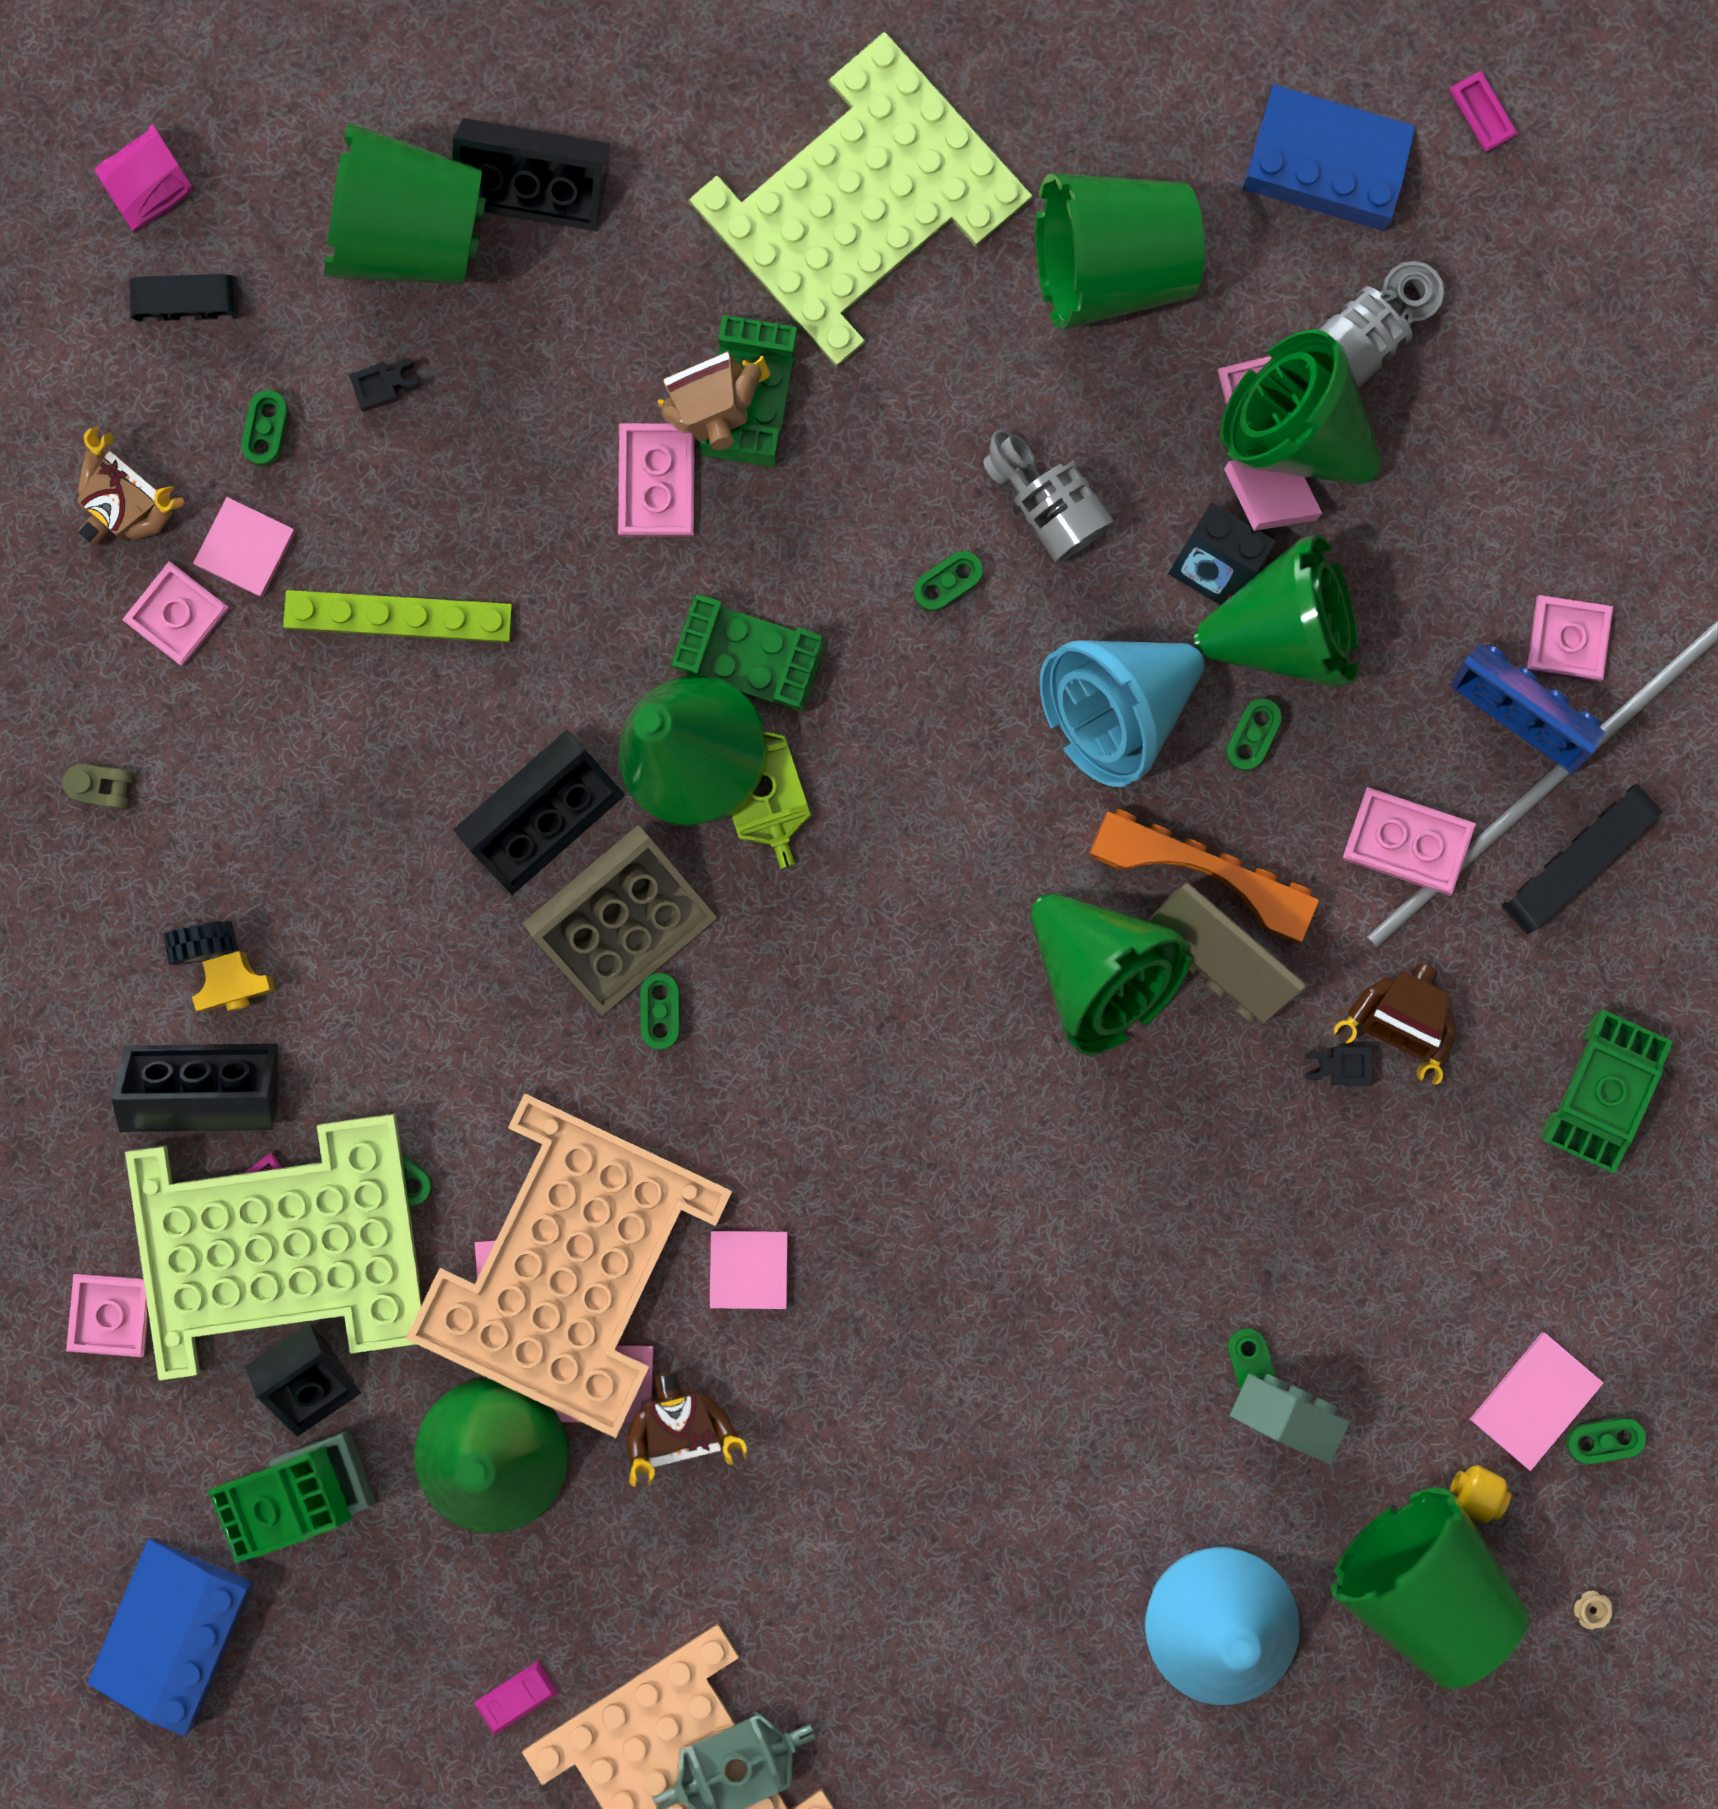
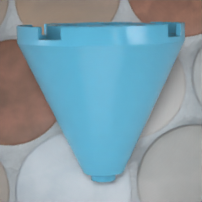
(1117, 702)
(1222, 1626)

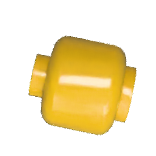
(1481, 1493)

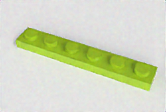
(398, 616)

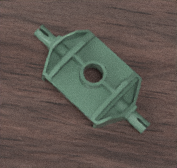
(758, 1743)

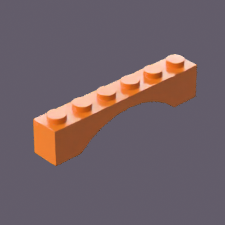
(1276, 907)

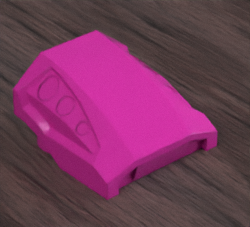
(144, 179)

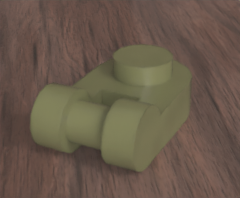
(86, 781)

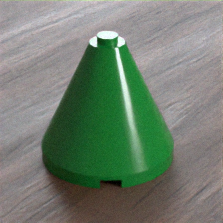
(1302, 414)
(1288, 620)
(692, 750)
(1105, 969)
(490, 1456)

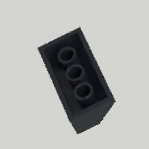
(535, 172)
(539, 812)
(197, 1088)

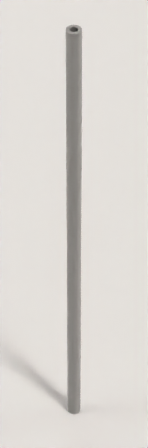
(1550, 780)

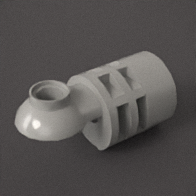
(1381, 320)
(1047, 496)

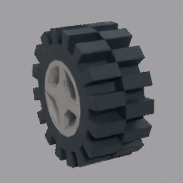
(200, 942)

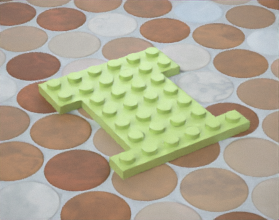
(863, 196)
(279, 1245)

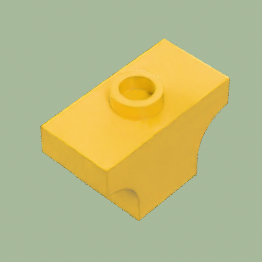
(230, 983)

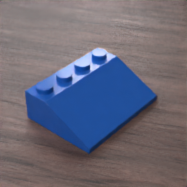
(1329, 158)
(1528, 708)
(170, 1636)

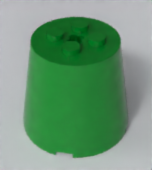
(401, 212)
(1116, 246)
(1432, 1589)

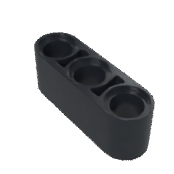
(184, 296)

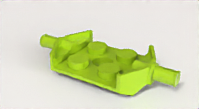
(782, 812)

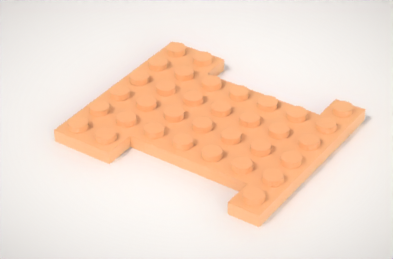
(567, 1269)
(634, 1734)

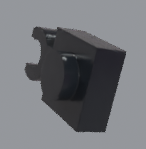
(377, 385)
(1347, 1066)

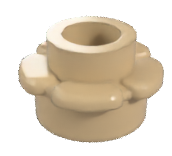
(1600, 1617)

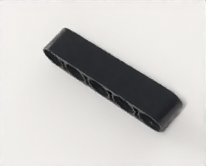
(1583, 859)

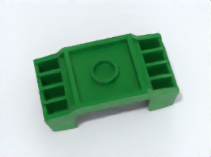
(760, 435)
(749, 653)
(1608, 1091)
(280, 1505)

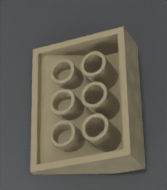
(619, 920)
(1228, 956)

